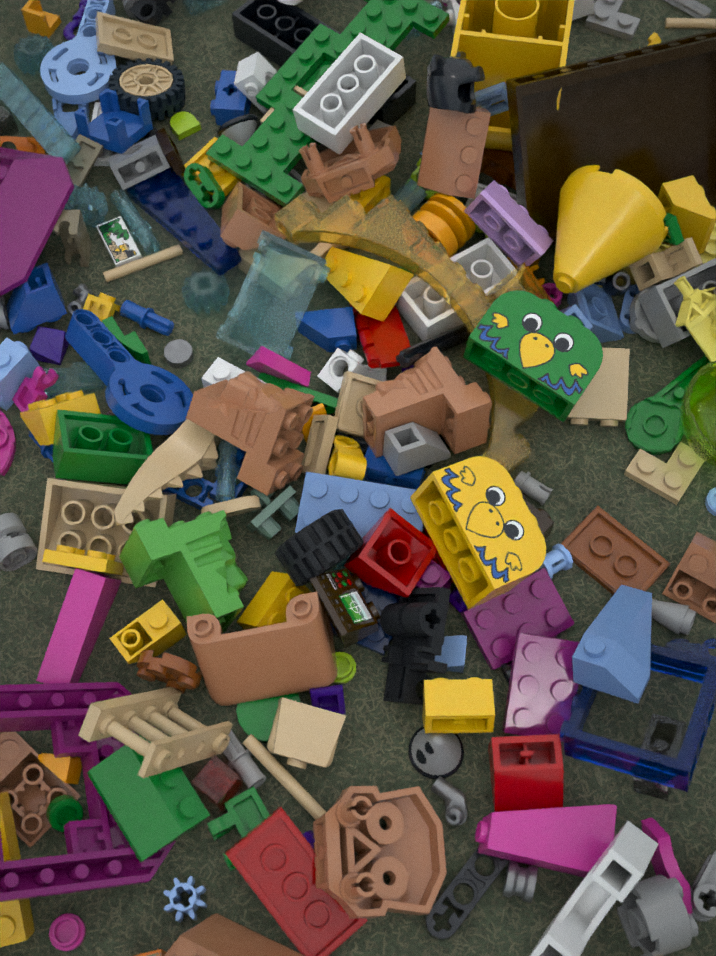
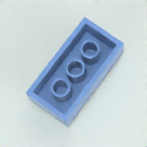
(360, 500)

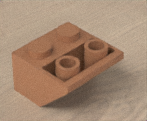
(695, 578)

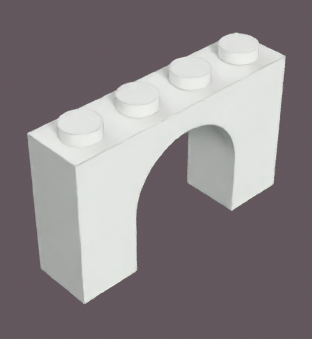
(606, 882)

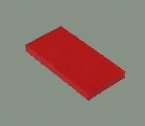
(282, 874)

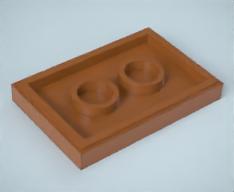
(613, 553)

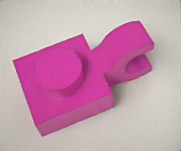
(33, 388)

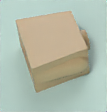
(304, 734)

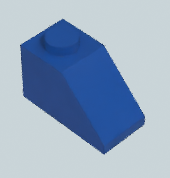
(330, 328)

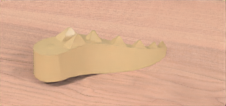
(174, 461)

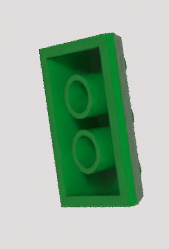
(97, 448)
(147, 809)

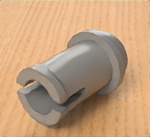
(532, 487)

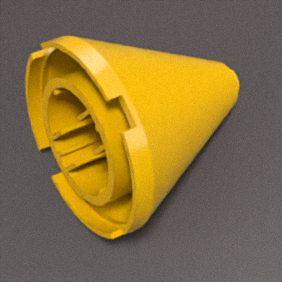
(603, 226)

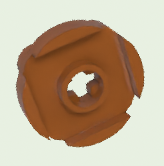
(168, 669)

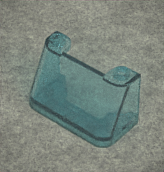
(273, 297)

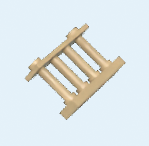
(158, 709)

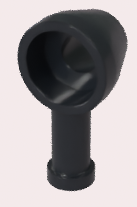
(610, 286)

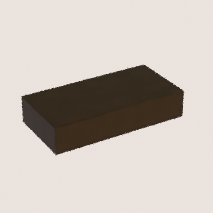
(170, 151)

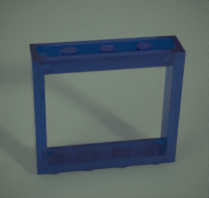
(641, 762)

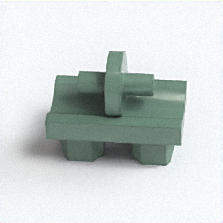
(284, 503)

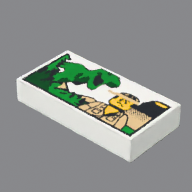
(118, 241)

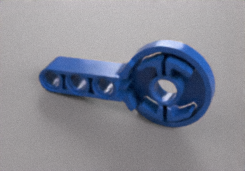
(142, 382)

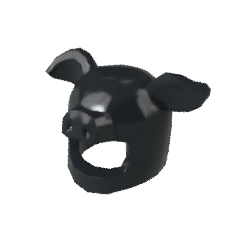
(452, 83)

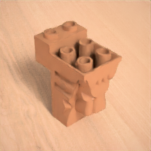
(430, 397)
(258, 421)

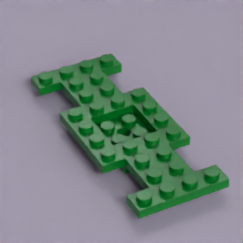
(276, 143)

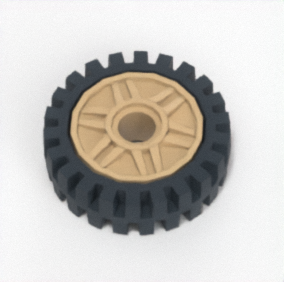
(151, 81)

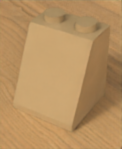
(607, 393)

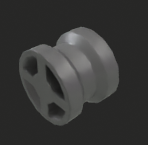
(520, 881)

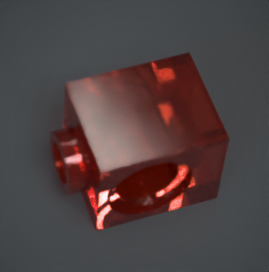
(217, 782)

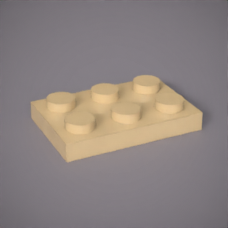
(132, 39)

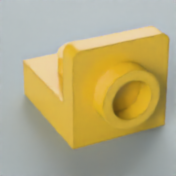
(101, 306)

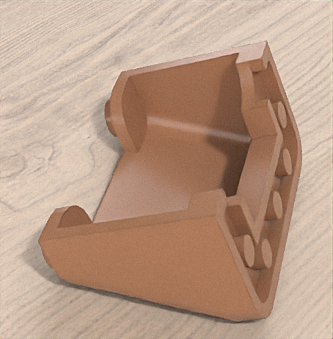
(267, 658)

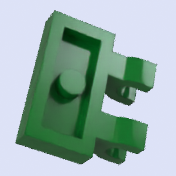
(244, 813)

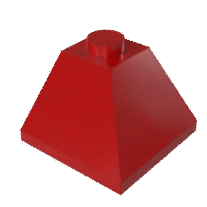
(392, 555)

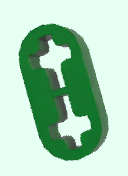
(208, 183)

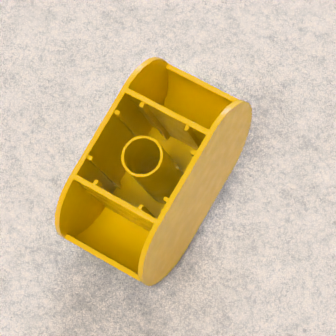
(512, 42)

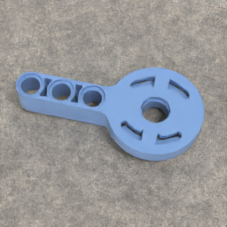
(78, 56)

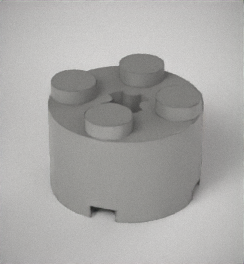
(657, 917)

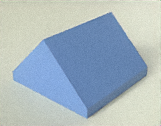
(600, 312)

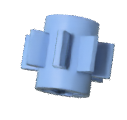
(175, 897)

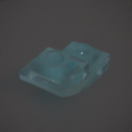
(72, 379)

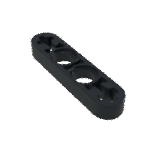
(478, 884)

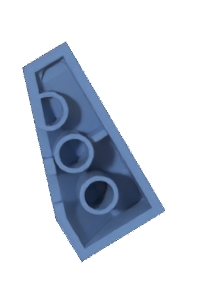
(617, 646)

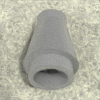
(674, 616)

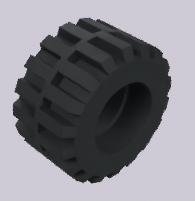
(319, 547)

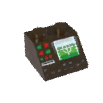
(345, 605)

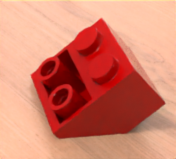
(526, 772)

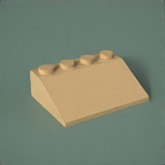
(83, 518)

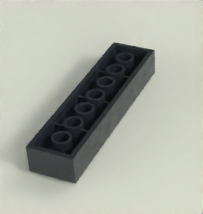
(281, 28)

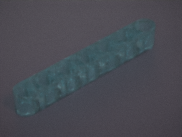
(36, 116)

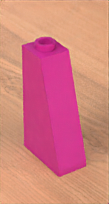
(78, 626)
(549, 838)

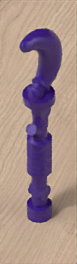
(76, 20)

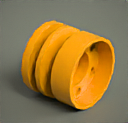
(446, 222)

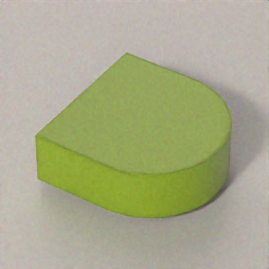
(184, 124)

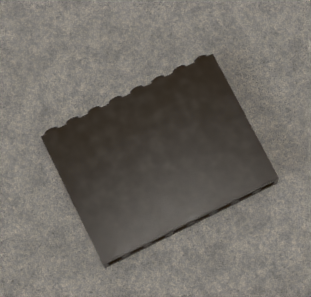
(623, 111)

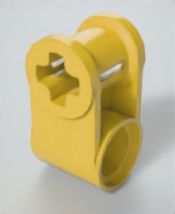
(347, 459)

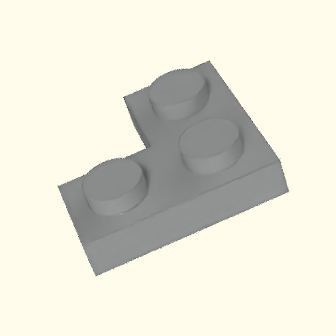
(611, 21)

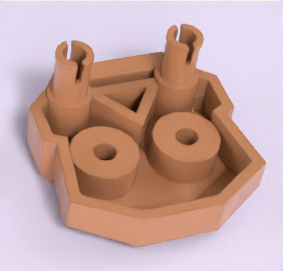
(356, 168)
(406, 850)

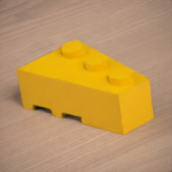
(366, 283)

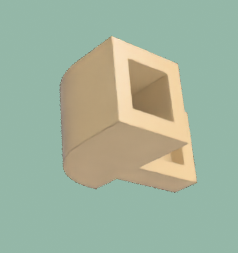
(665, 265)

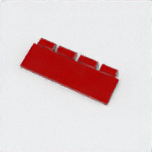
(381, 339)

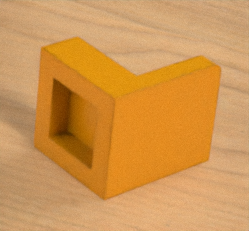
(39, 20)

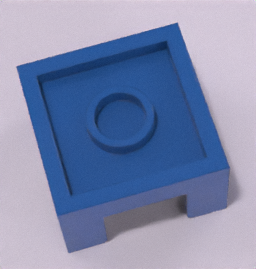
(114, 127)

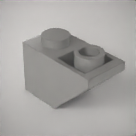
(413, 448)

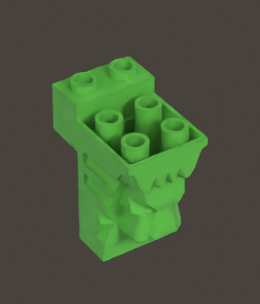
(192, 561)

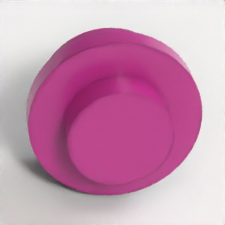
(67, 932)

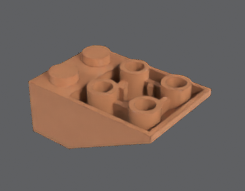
(29, 786)

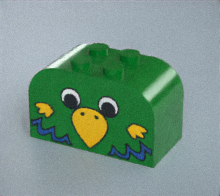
(536, 351)

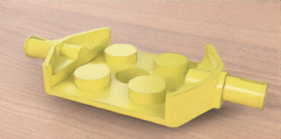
(698, 316)

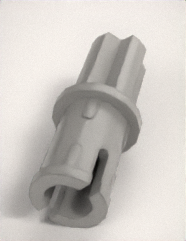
(241, 761)

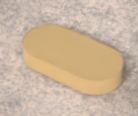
(235, 506)

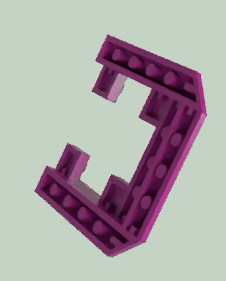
(31, 201)
(96, 847)

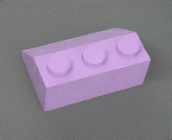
(508, 225)

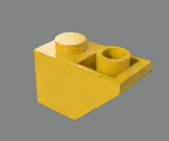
(153, 630)

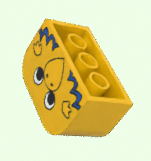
(480, 527)

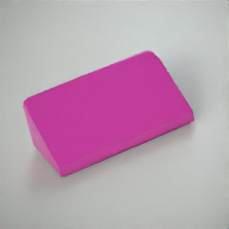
(273, 364)

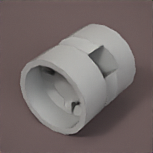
(15, 545)

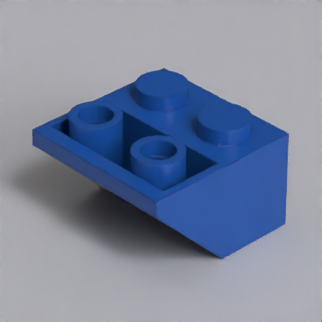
(35, 301)

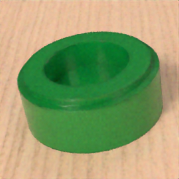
(63, 810)

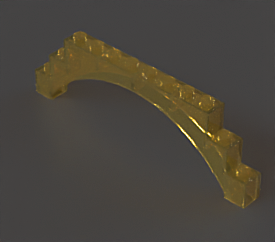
(395, 235)

